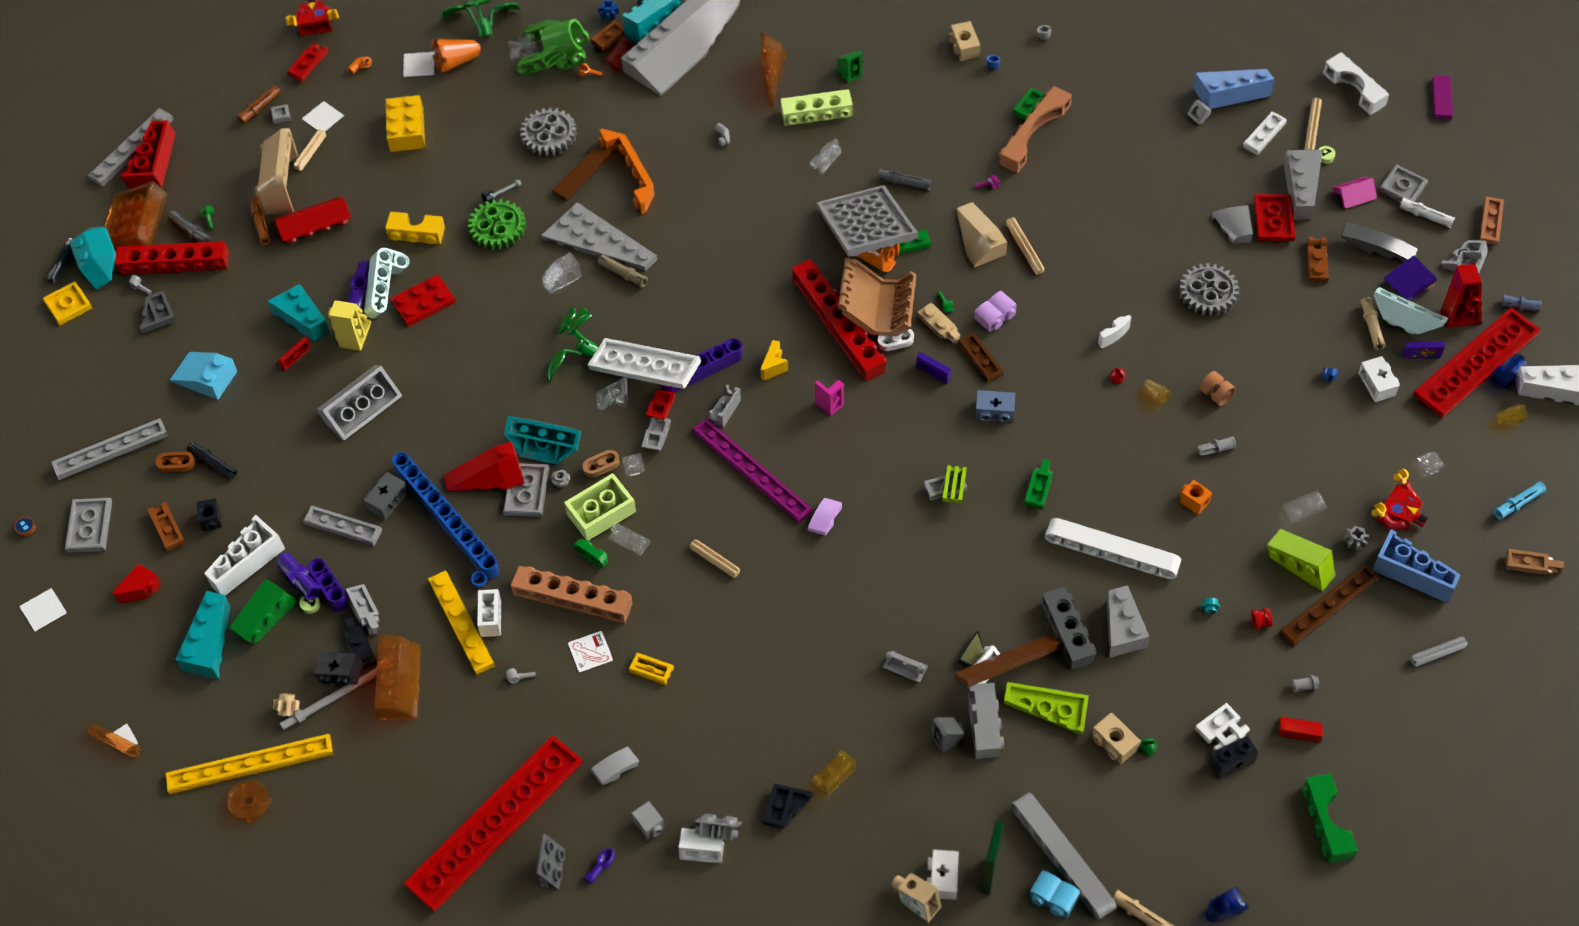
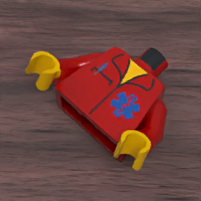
(313, 18)
(1401, 507)

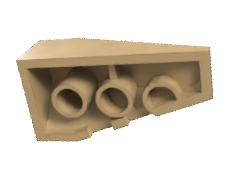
(980, 236)

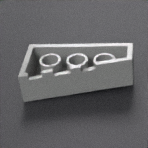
(1302, 178)

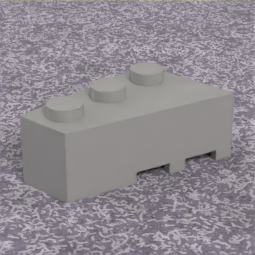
(1124, 623)

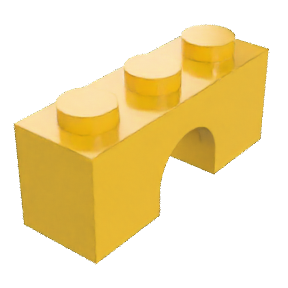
(429, 231)

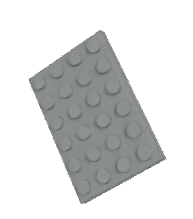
(867, 220)

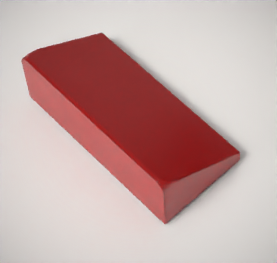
(293, 354)
(1300, 729)

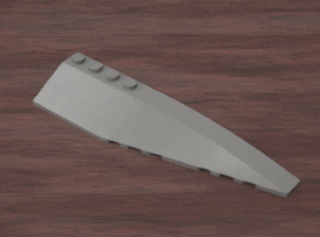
(677, 43)

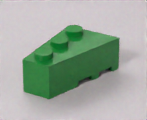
(263, 611)

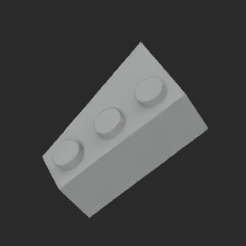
(985, 721)

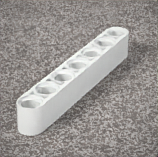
(1113, 548)

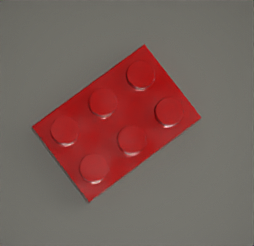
(1274, 217)
(422, 300)

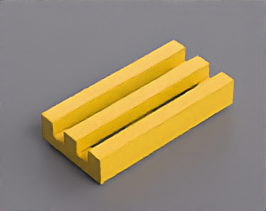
(663, 680)

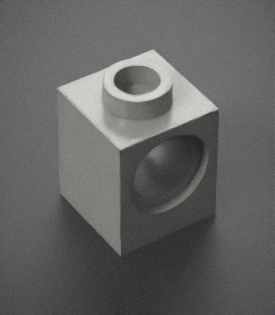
(648, 820)

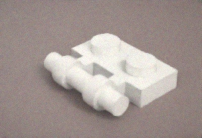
(1218, 723)

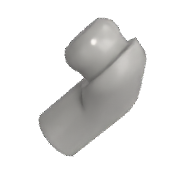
(725, 138)

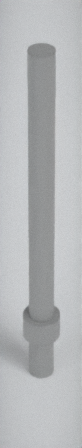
(300, 715)

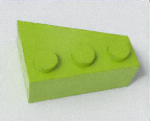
(1303, 558)

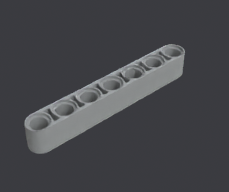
(1063, 855)

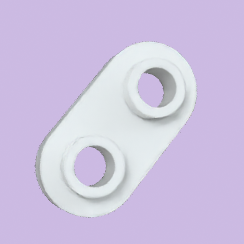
(896, 342)

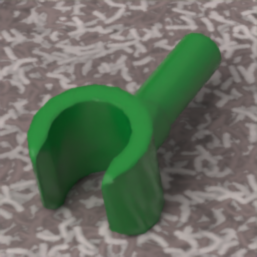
(207, 212)
(947, 305)

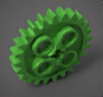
(497, 224)

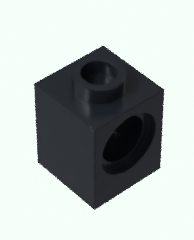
(206, 508)

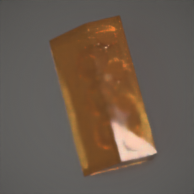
(397, 678)

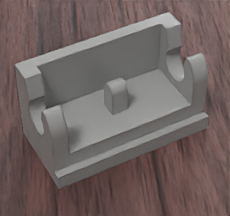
(725, 406)

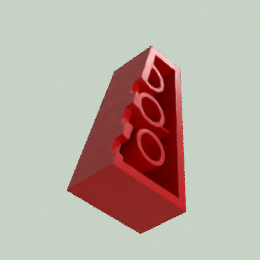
(151, 156)

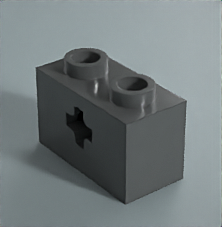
(385, 495)

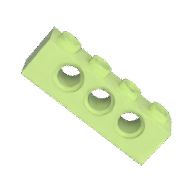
(816, 107)

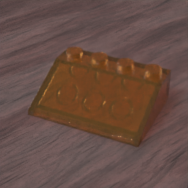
(135, 215)

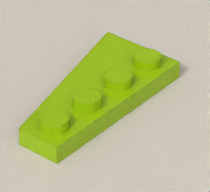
(1051, 705)

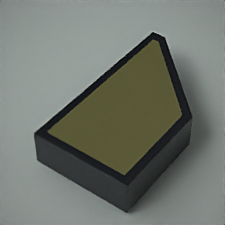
(972, 652)

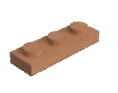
(1491, 220)

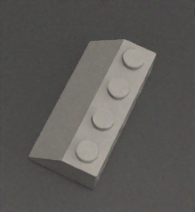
(359, 402)

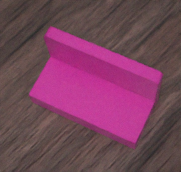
(1356, 191)
(829, 399)

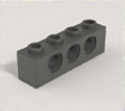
(1075, 655)

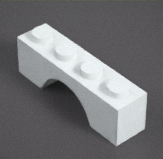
(1343, 70)

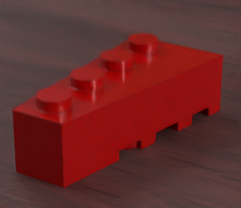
(1463, 298)

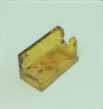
(834, 773)

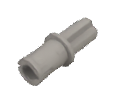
(1216, 446)

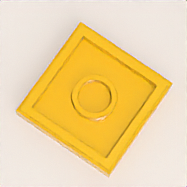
(67, 303)

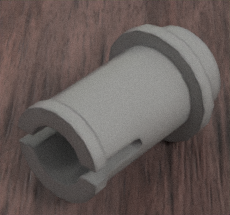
(1306, 684)

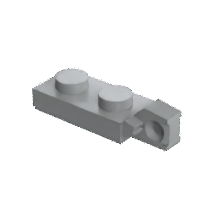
(363, 608)

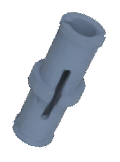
(1521, 303)

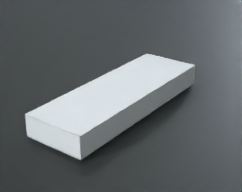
(1264, 133)

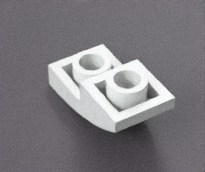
(1119, 328)

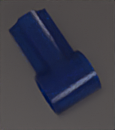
(1507, 373)

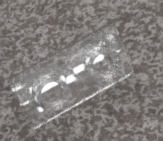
(826, 156)
(629, 539)

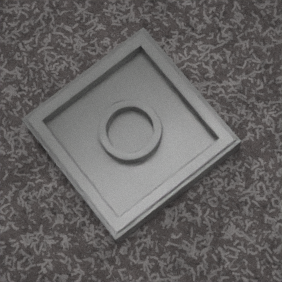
(1403, 184)

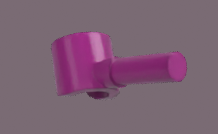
(992, 181)

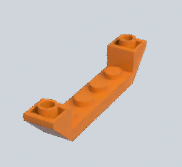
(612, 141)

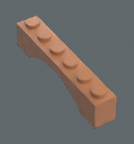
(1051, 107)

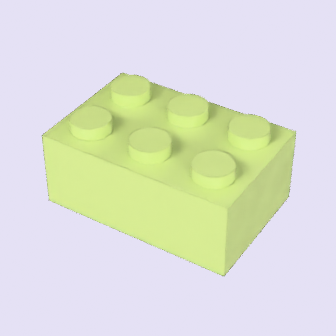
(600, 507)

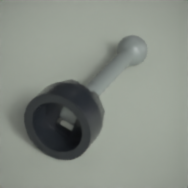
(489, 195)

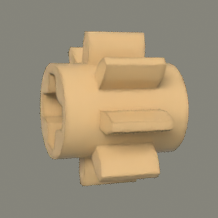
(286, 704)

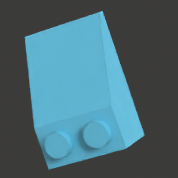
(205, 373)

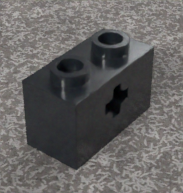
(338, 668)
(1233, 757)

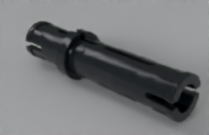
(207, 457)

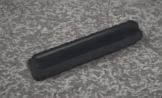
(60, 262)

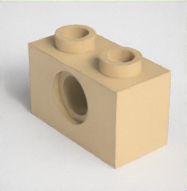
(964, 41)
(1113, 727)

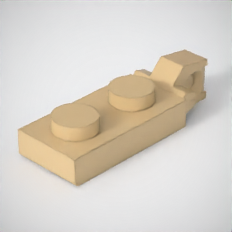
(939, 323)

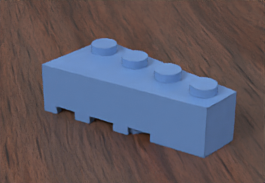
(1415, 568)

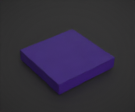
(1410, 278)

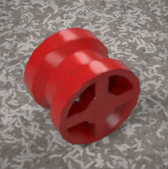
(1261, 618)

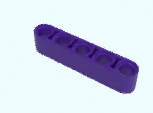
(714, 361)

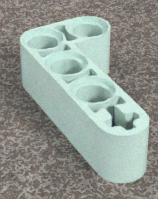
(377, 302)

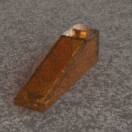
(773, 64)

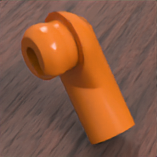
(359, 63)

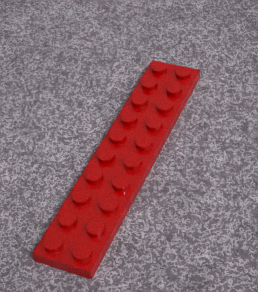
(493, 823)

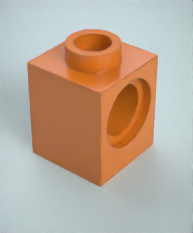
(1198, 503)

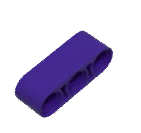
(326, 577)

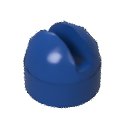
(993, 62)
(1329, 372)
(476, 576)

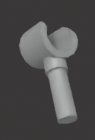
(135, 283)
(513, 677)

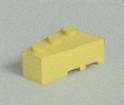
(349, 324)

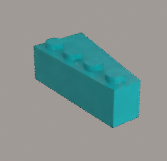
(647, 17)

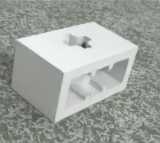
(1378, 379)
(489, 613)
(947, 863)

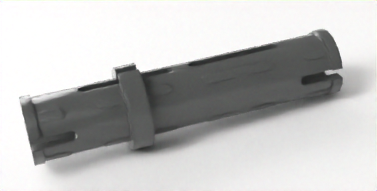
(903, 179)
(193, 232)

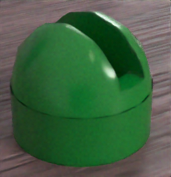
(1150, 749)

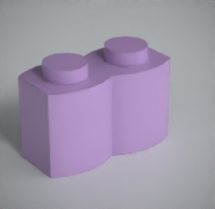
(995, 311)

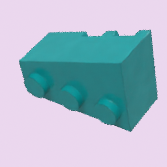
(299, 310)

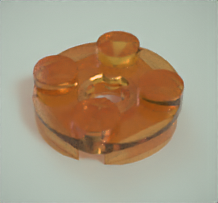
(252, 811)

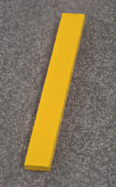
(248, 763)

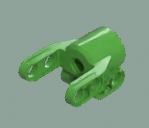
(558, 43)

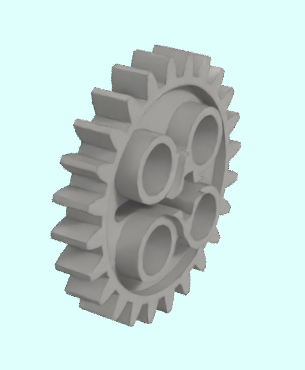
(548, 131)
(1209, 289)

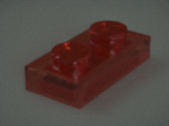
(620, 49)

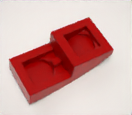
(661, 405)

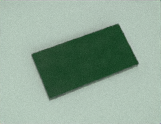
(992, 857)

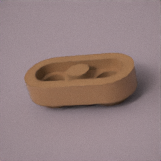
(600, 464)

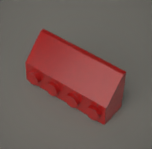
(312, 218)

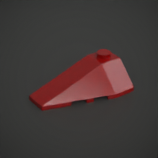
(491, 469)

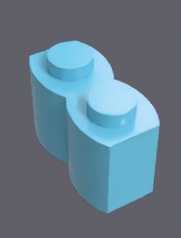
(1054, 894)

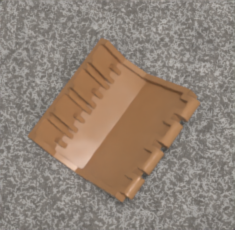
(874, 302)

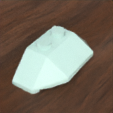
(1407, 314)

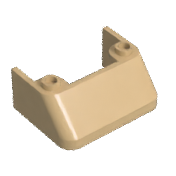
(276, 155)

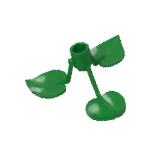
(483, 24)
(583, 345)

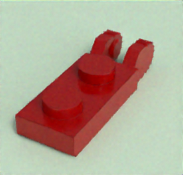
(307, 62)

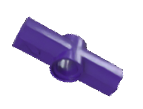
(359, 285)
(298, 576)

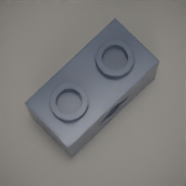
(995, 406)

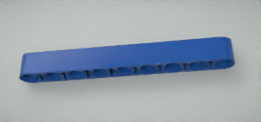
(448, 521)

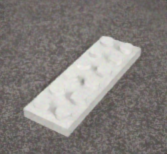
(644, 363)

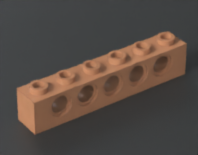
(560, 597)

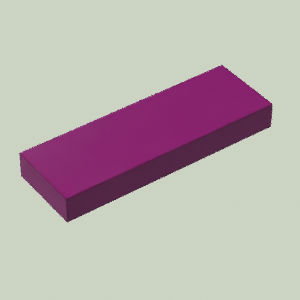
(1442, 97)

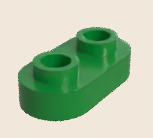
(586, 550)

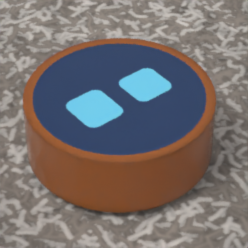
(25, 527)

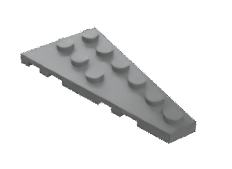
(596, 237)

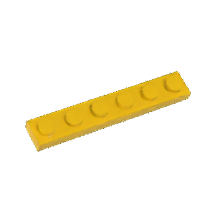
(461, 622)

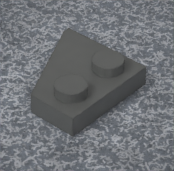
(156, 312)

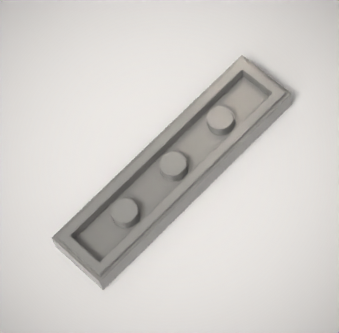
(342, 525)

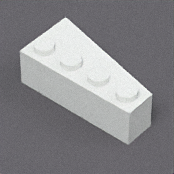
(1550, 382)
(244, 556)

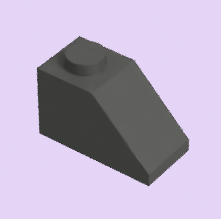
(947, 733)

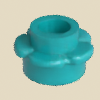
(1210, 605)

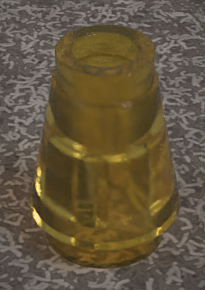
(1157, 391)
(1513, 414)

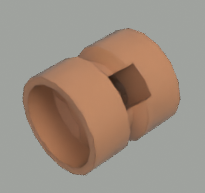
(1217, 388)

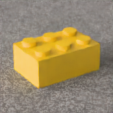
(405, 123)

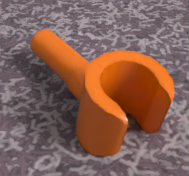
(585, 67)

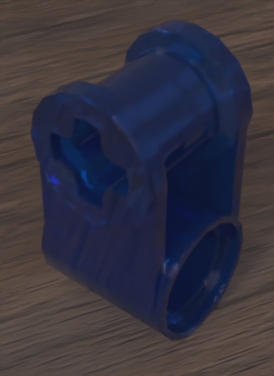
(1229, 903)

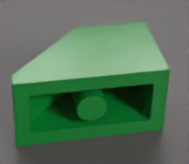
(850, 66)

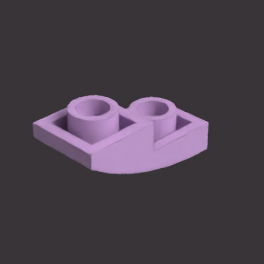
(824, 516)

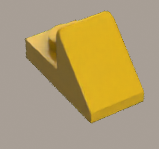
(773, 363)

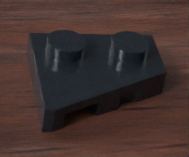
(785, 805)

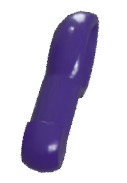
(603, 861)

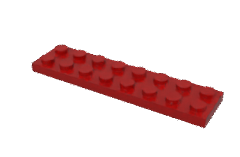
(1476, 362)

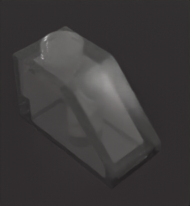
(561, 273)

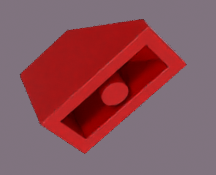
(137, 585)

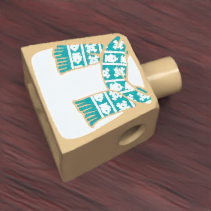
(918, 895)

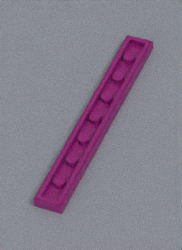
(752, 470)

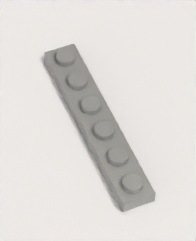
(122, 154)
(109, 449)

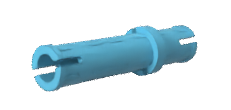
(1506, 508)

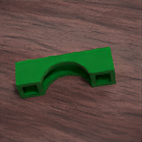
(1337, 843)

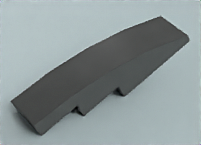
(1376, 241)

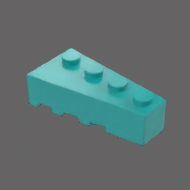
(206, 637)

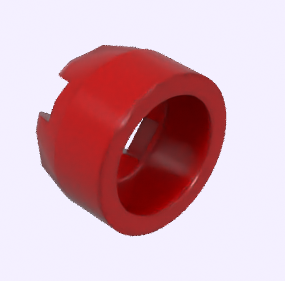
(1114, 377)

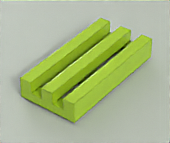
(956, 471)

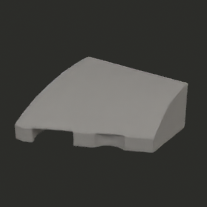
(1235, 223)
(1470, 253)

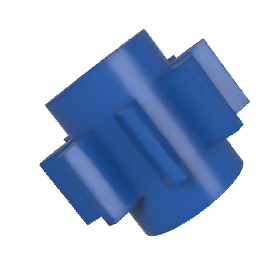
(608, 10)

